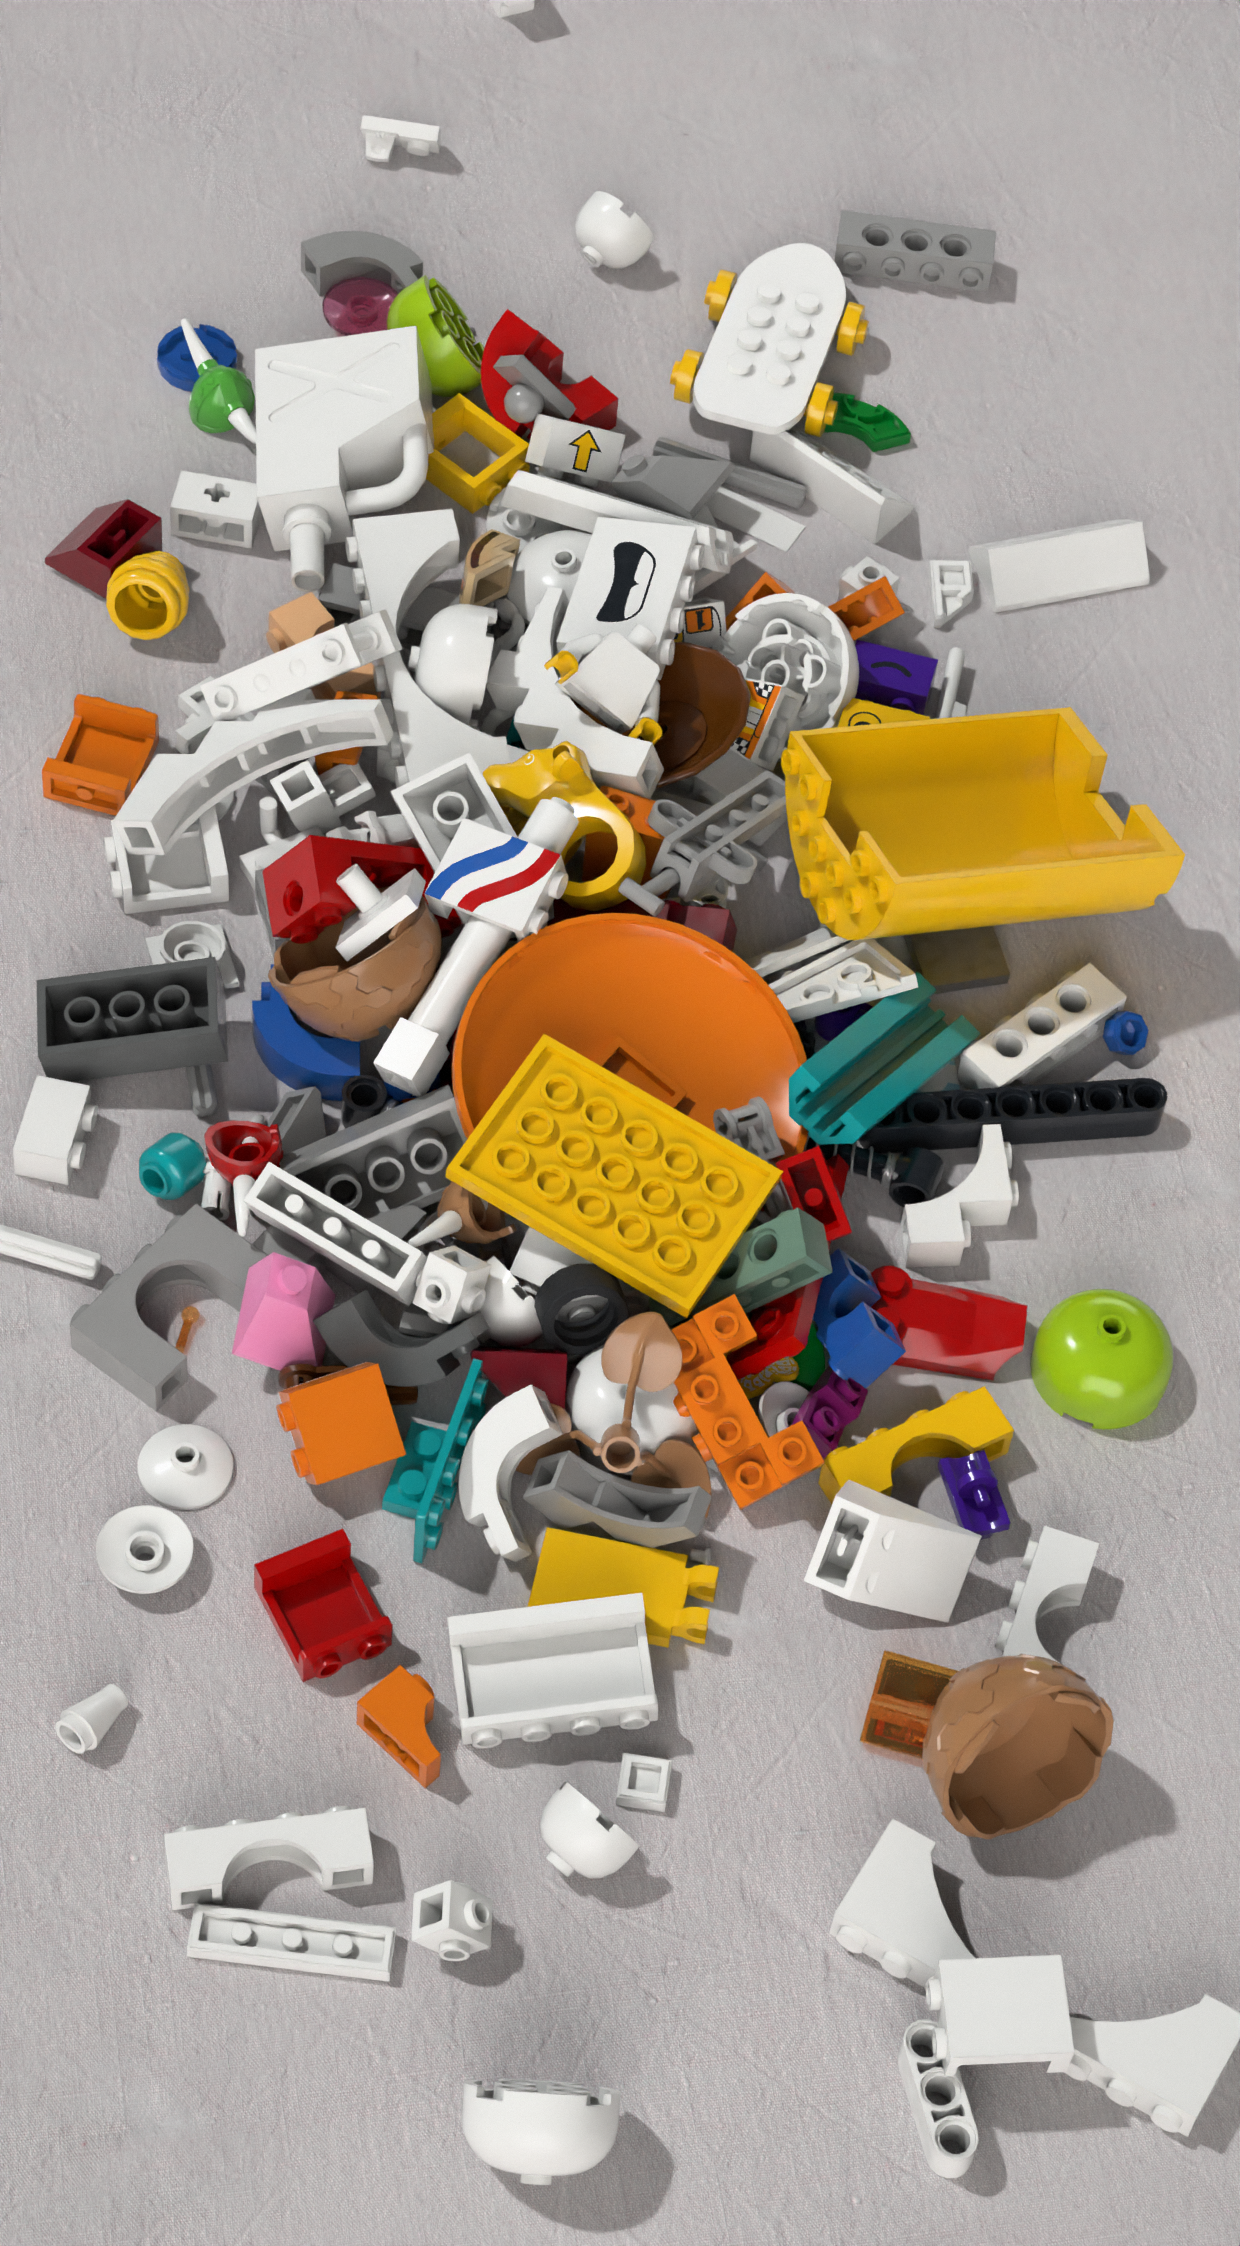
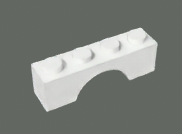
(1055, 1580)
(327, 1845)

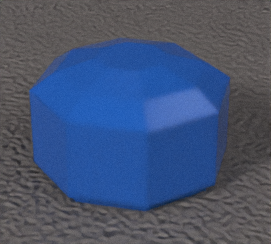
(1125, 1033)

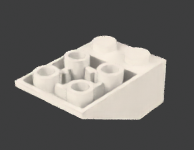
(891, 1554)

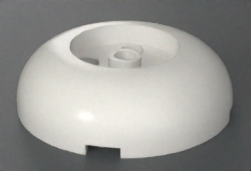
(801, 647)

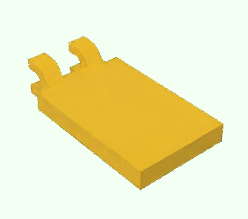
(594, 1567)

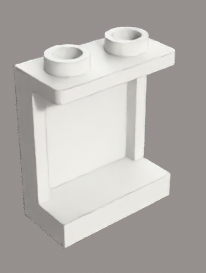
(186, 876)
(1001, 2012)

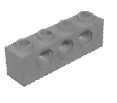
(915, 251)

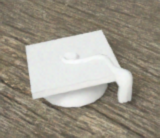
(193, 941)

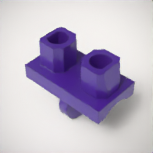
(974, 1494)

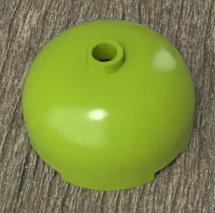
(443, 333)
(1102, 1358)

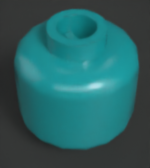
(172, 1166)

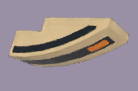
(488, 568)

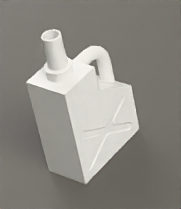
(331, 434)

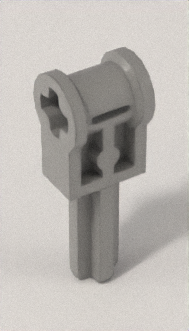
(754, 1131)

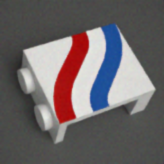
(497, 879)

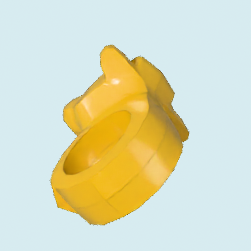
(567, 775)

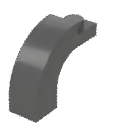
(362, 1335)

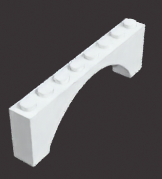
(394, 564)
(1154, 2064)

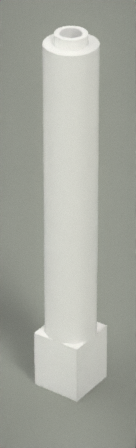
(418, 1045)

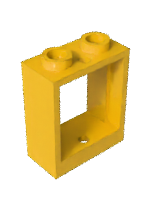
(469, 491)

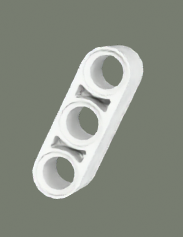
(935, 2121)

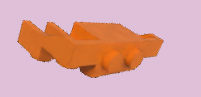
(723, 1415)

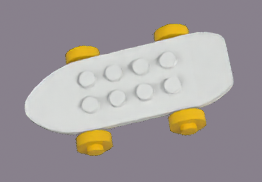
(772, 343)

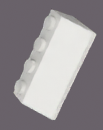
(440, 801)

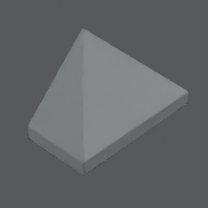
(299, 1118)

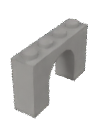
(110, 1331)

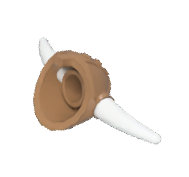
(465, 1218)

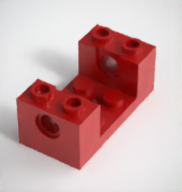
(304, 887)

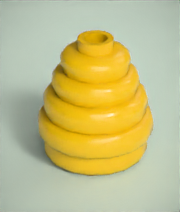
(135, 599)

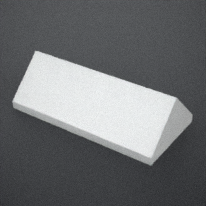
(831, 482)
(1062, 564)

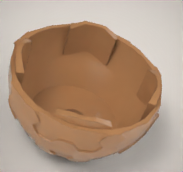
(370, 988)
(1014, 1743)

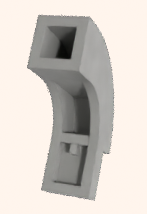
(358, 254)

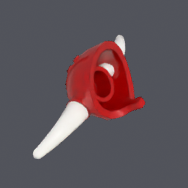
(240, 1154)

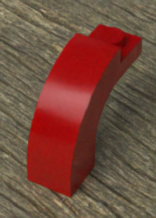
(507, 338)

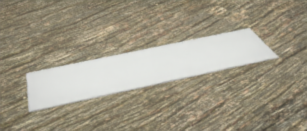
(754, 519)

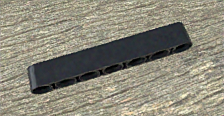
(1033, 1110)

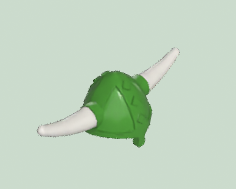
(221, 394)

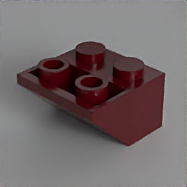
(105, 542)

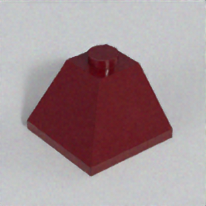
(520, 1367)

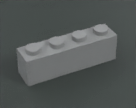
(343, 605)

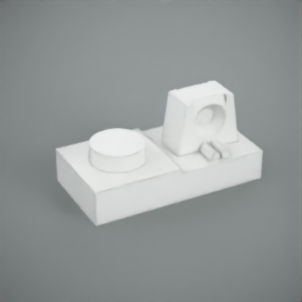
(385, 133)

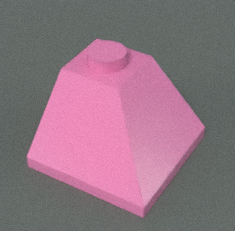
(279, 1313)

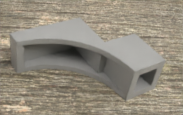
(633, 1513)

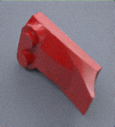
(949, 1325)

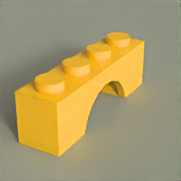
(953, 1430)

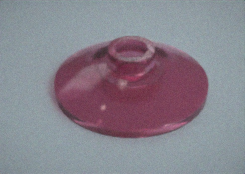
(358, 305)

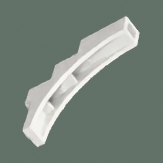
(549, 716)
(232, 754)

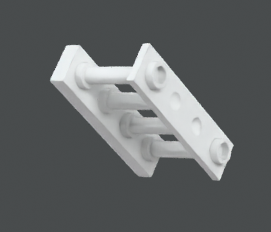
(301, 666)

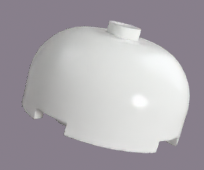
(455, 659)
(599, 1403)
(539, 2126)

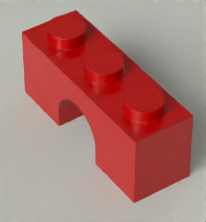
(592, 400)

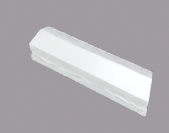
(581, 507)

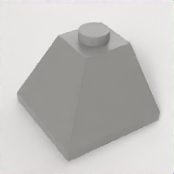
(671, 482)

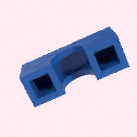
(856, 1336)

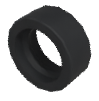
(571, 1284)

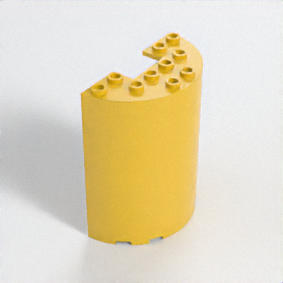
(965, 825)

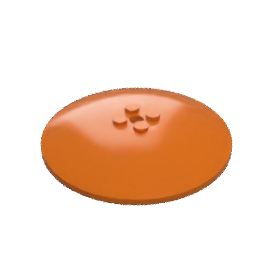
(641, 1003)

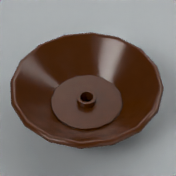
(699, 711)

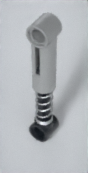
(908, 1176)

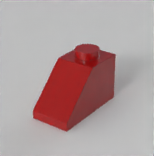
(814, 1191)

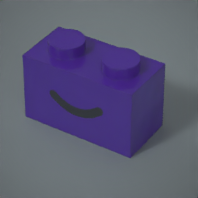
(894, 677)

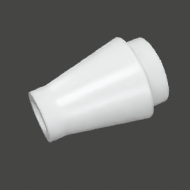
(88, 1721)

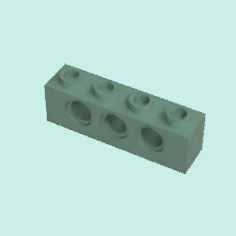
(765, 1265)

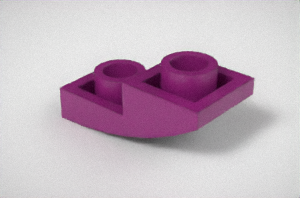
(830, 1408)

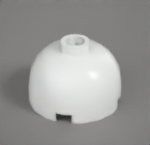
(610, 234)
(508, 1310)
(583, 1836)

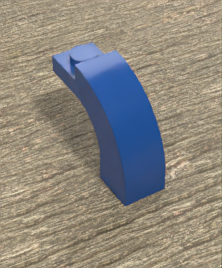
(297, 1055)

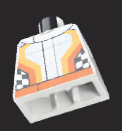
(768, 722)

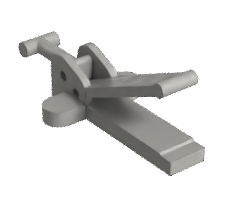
(709, 842)

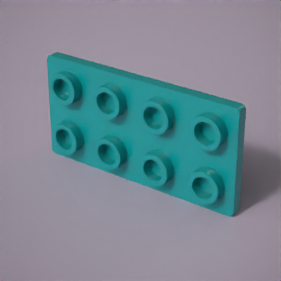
(426, 1475)

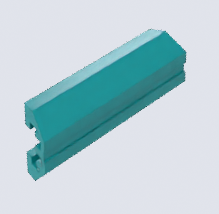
(875, 1066)

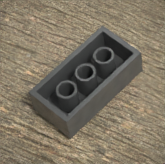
(132, 1020)

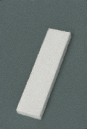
(291, 1942)

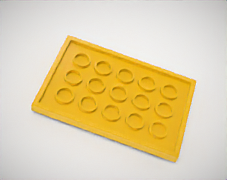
(614, 1175)

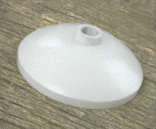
(542, 566)

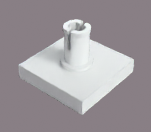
(377, 910)

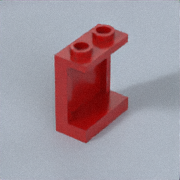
(321, 1606)

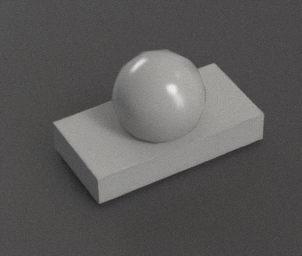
(530, 391)

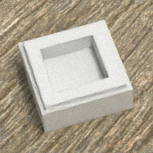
(643, 1782)

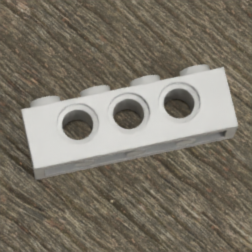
(1066, 1019)

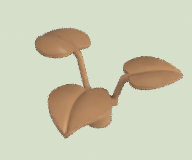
(646, 1356)

